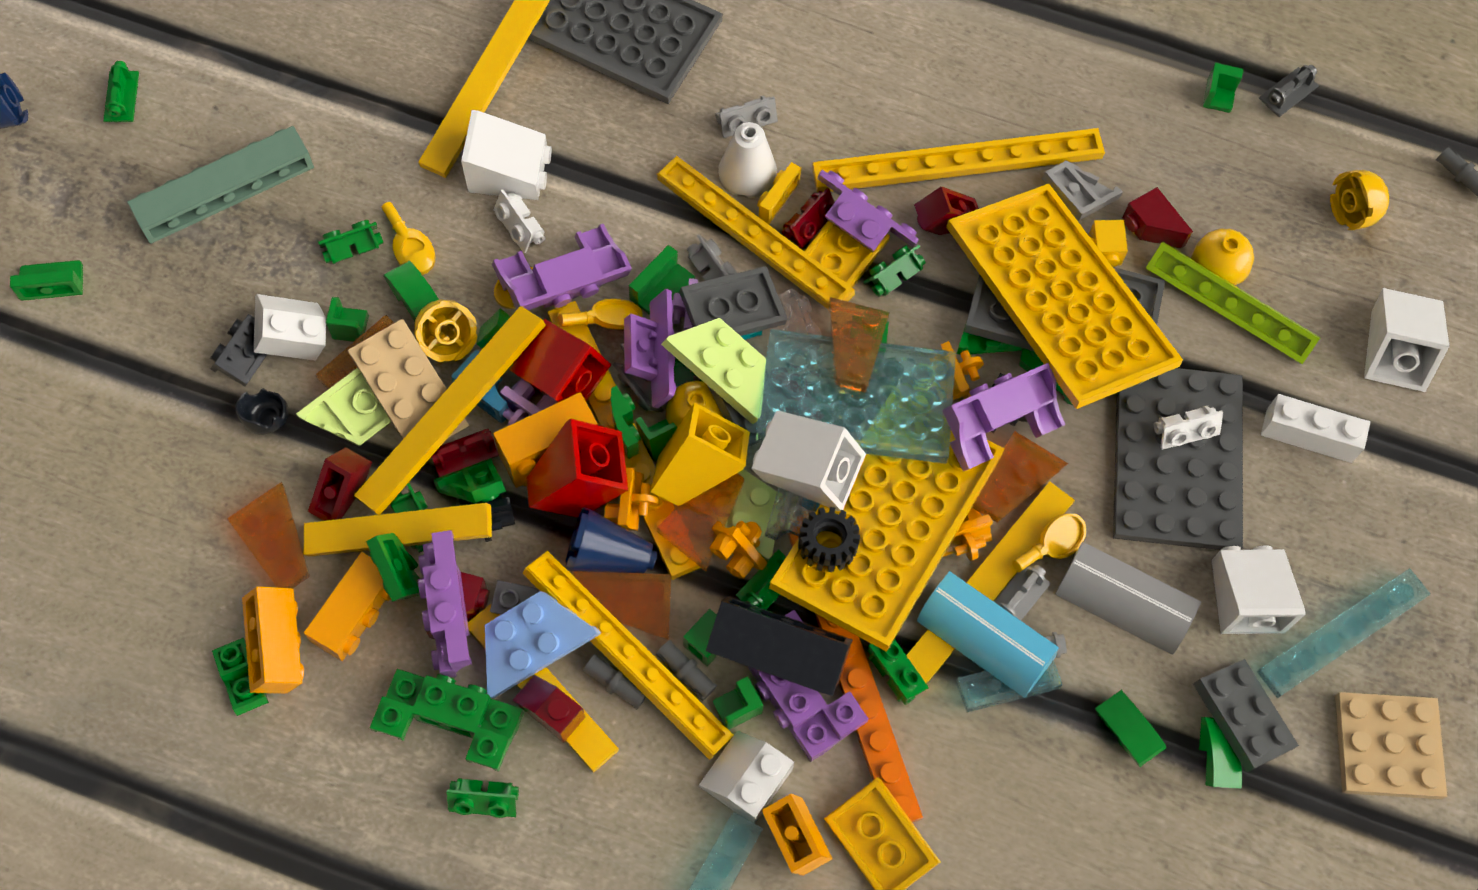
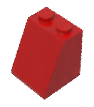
(560, 364)
(579, 470)

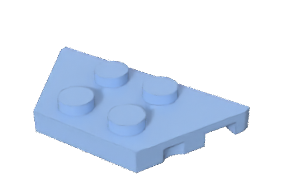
(530, 640)

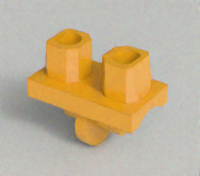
(967, 366)
(632, 502)
(971, 535)
(742, 543)

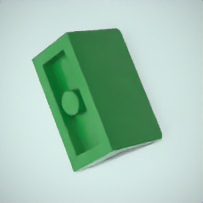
(659, 275)
(48, 280)

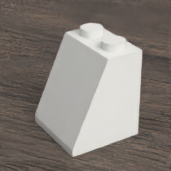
(504, 157)
(1406, 340)
(809, 459)
(1255, 591)

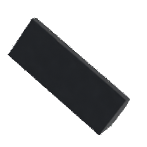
(779, 645)

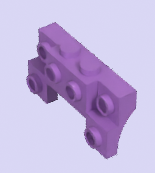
(565, 276)
(990, 408)
(445, 604)
(806, 714)

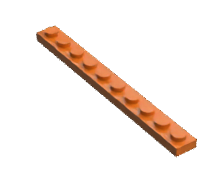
(876, 735)

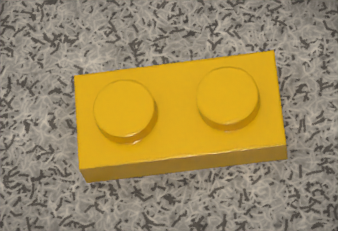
(784, 185)

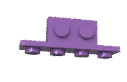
(860, 218)
(643, 348)

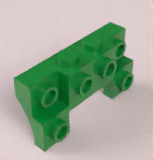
(451, 708)

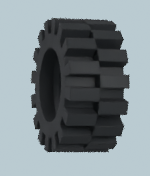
(828, 556)

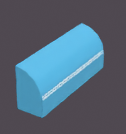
(987, 634)

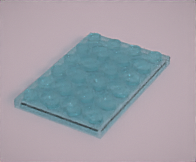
(892, 419)

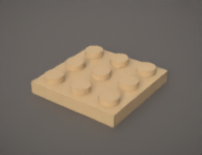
(1390, 745)

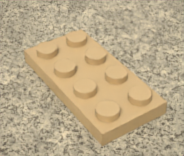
(400, 376)

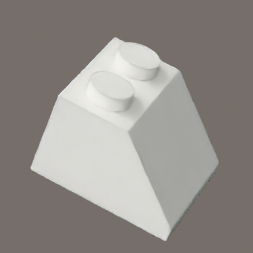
(289, 327)
(747, 775)

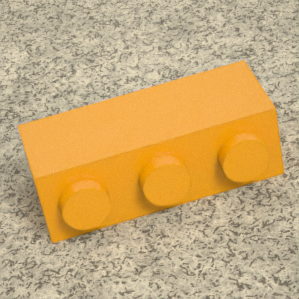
(349, 609)
(272, 640)

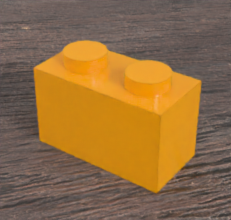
(796, 834)

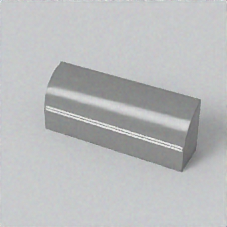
(1128, 598)

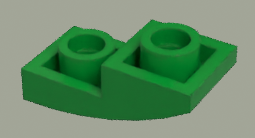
(410, 287)
(623, 418)
(233, 670)
(1130, 728)
(1222, 765)

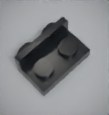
(238, 356)

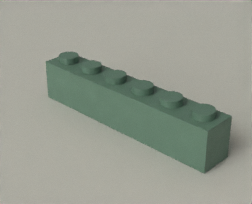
(221, 184)

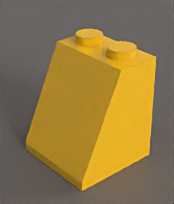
(699, 456)

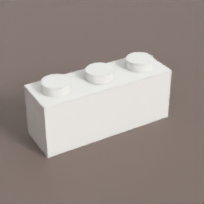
(1315, 428)

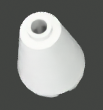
(748, 163)

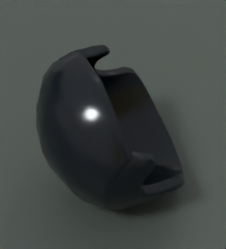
(262, 412)

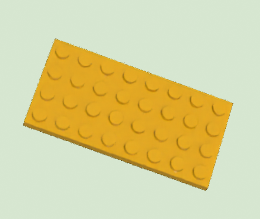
(1064, 295)
(905, 525)

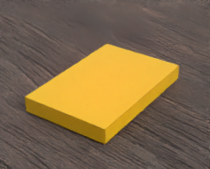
(842, 253)
(882, 838)

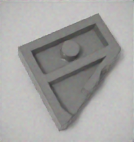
(1079, 189)

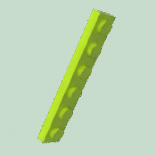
(1233, 303)

